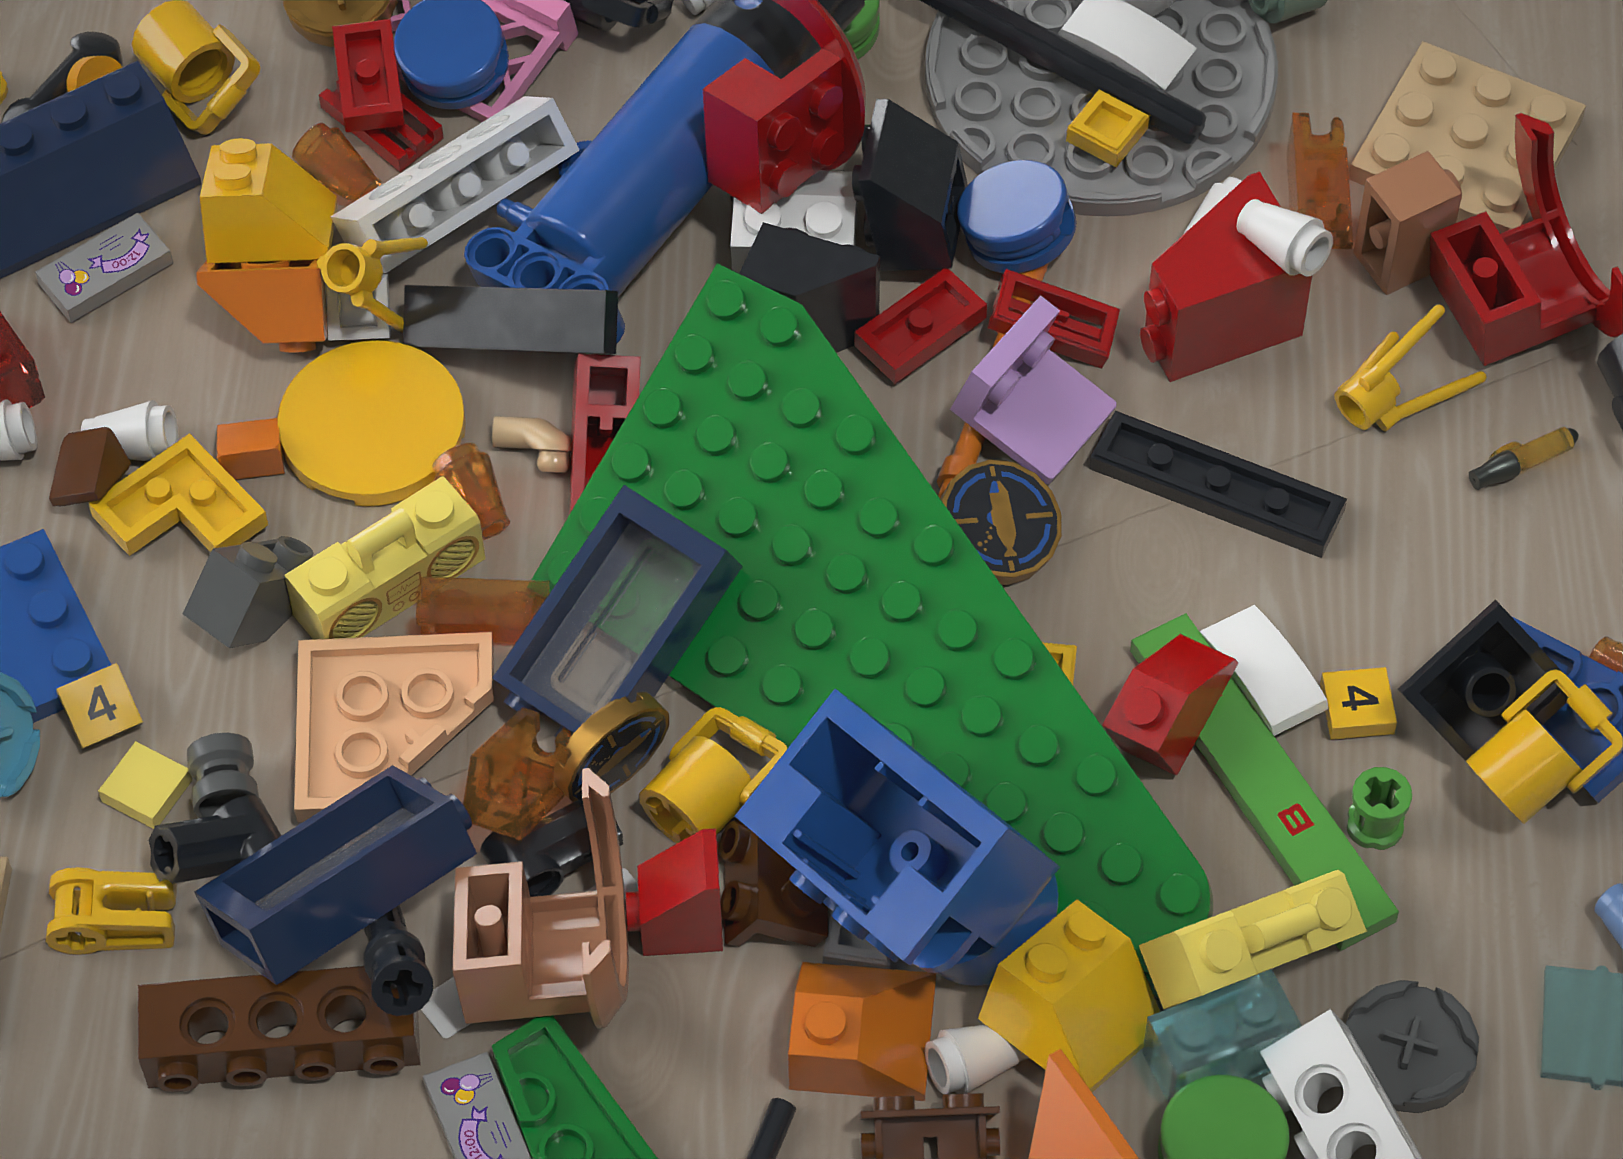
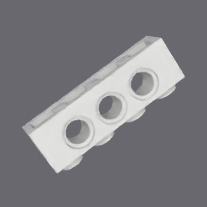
(461, 178)
(1325, 1057)

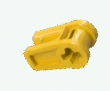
(113, 913)

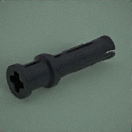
(396, 962)

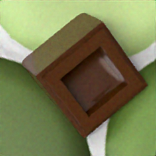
(87, 466)

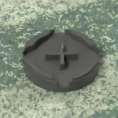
(1416, 1043)

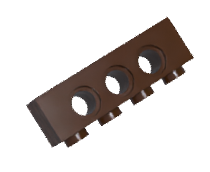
(247, 1007)

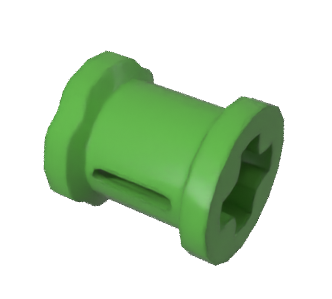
(1375, 803)

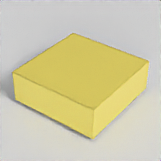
(145, 785)

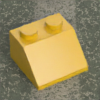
(263, 206)
(1074, 992)

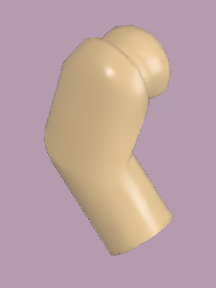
(534, 434)

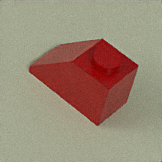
(1169, 702)
(679, 899)

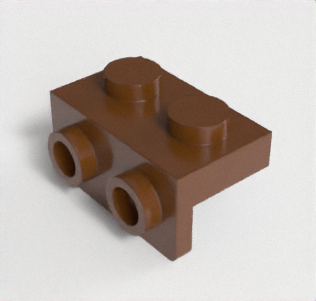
(761, 896)

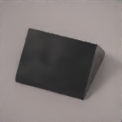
(1479, 678)

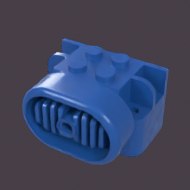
(900, 848)

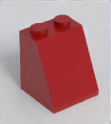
(1219, 293)

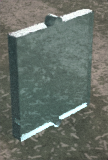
(1582, 1026)

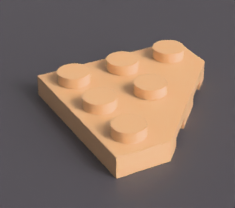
(382, 706)

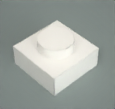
(353, 322)

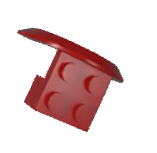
(779, 132)
(1528, 280)

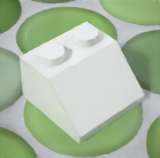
(819, 207)

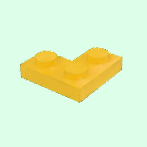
(175, 487)

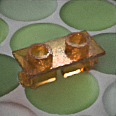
(479, 606)

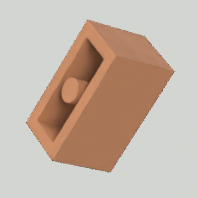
(1398, 216)

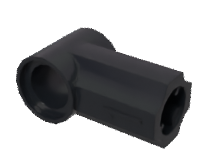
(211, 843)
(549, 850)

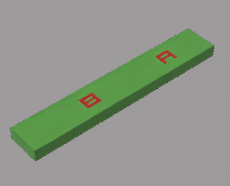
(1275, 792)

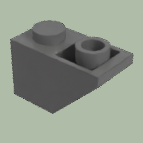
(245, 591)

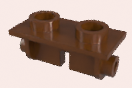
(958, 1128)

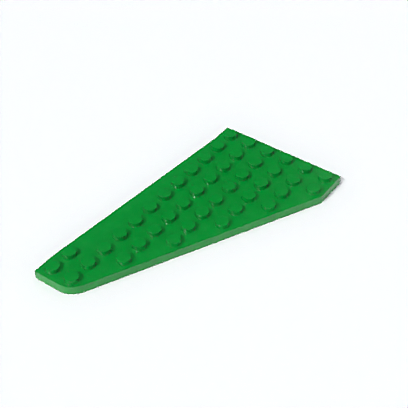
(873, 593)

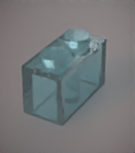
(1218, 1033)

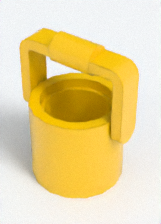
(194, 62)
(1527, 763)
(704, 781)

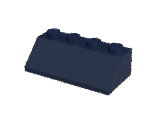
(87, 165)

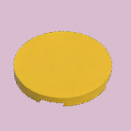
(370, 421)

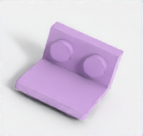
(1032, 398)

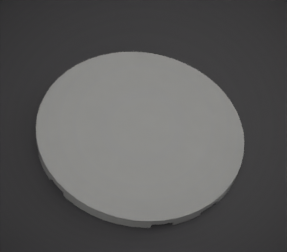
(1018, 110)

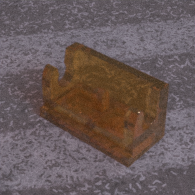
(1320, 177)
(513, 778)

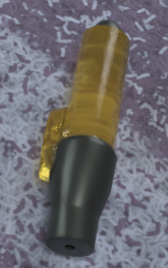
(1516, 457)

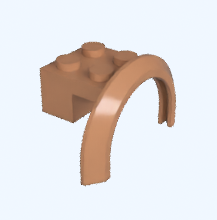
(549, 951)

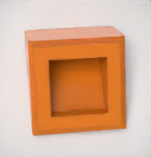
(250, 448)

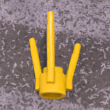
(359, 272)
(1373, 390)

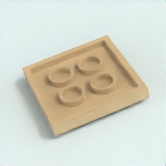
(1468, 126)

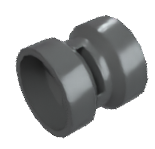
(221, 770)

